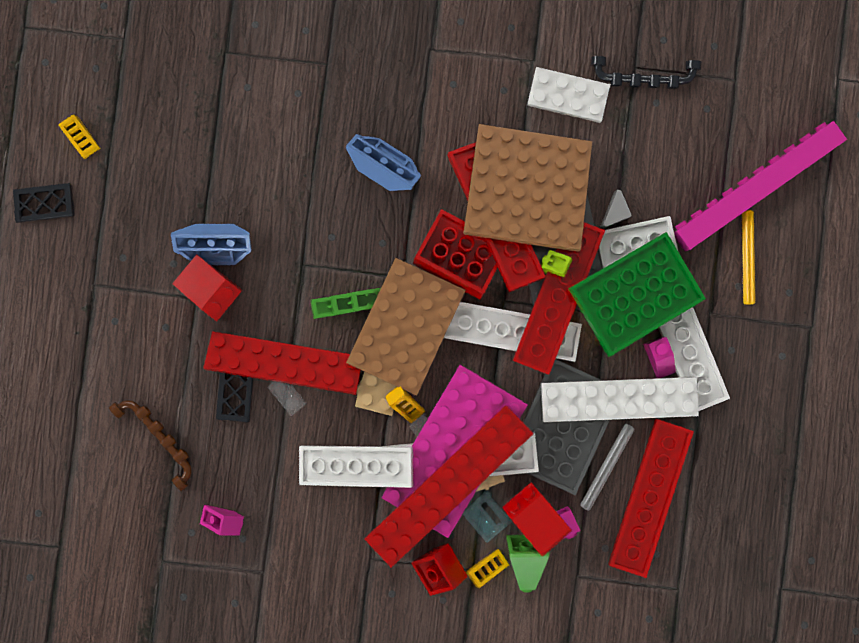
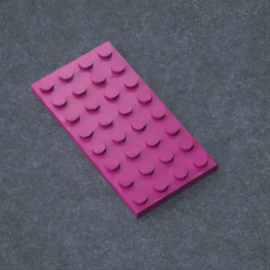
(458, 415)

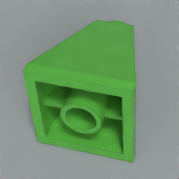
(526, 562)

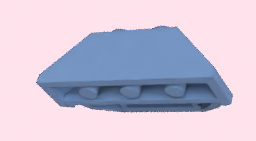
(383, 163)
(213, 242)

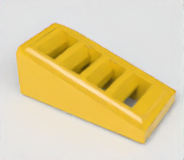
(71, 126)
(408, 403)
(491, 574)

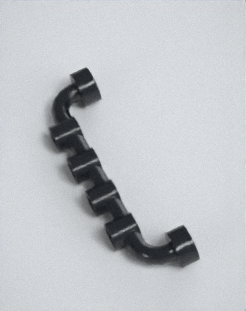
(653, 80)

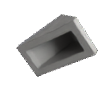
(616, 211)

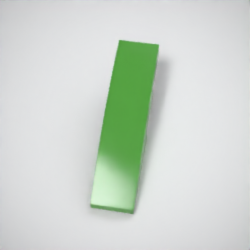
(344, 303)

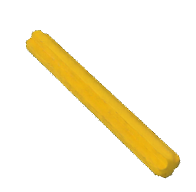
(748, 257)

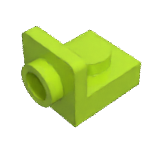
(556, 263)

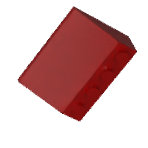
(456, 256)

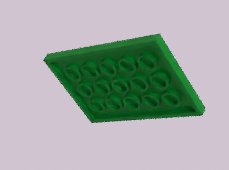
(637, 294)

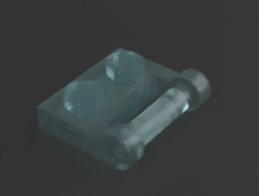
(481, 519)

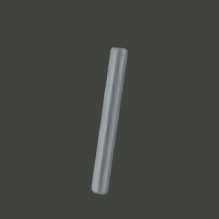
(607, 467)

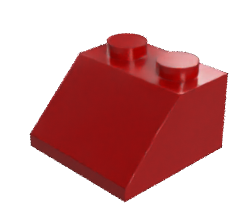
(439, 570)

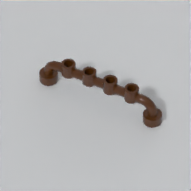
(166, 441)

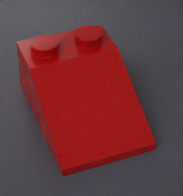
(207, 287)
(537, 519)

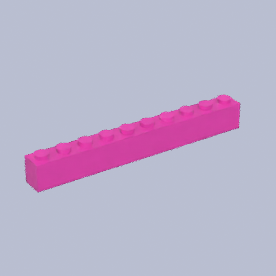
(758, 186)

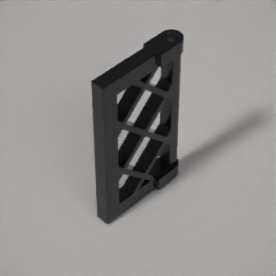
(19, 206)
(221, 400)

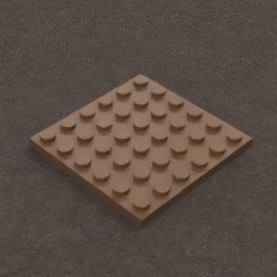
(528, 188)

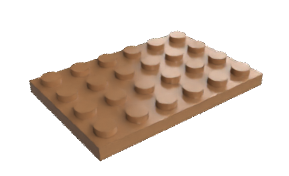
(405, 326)

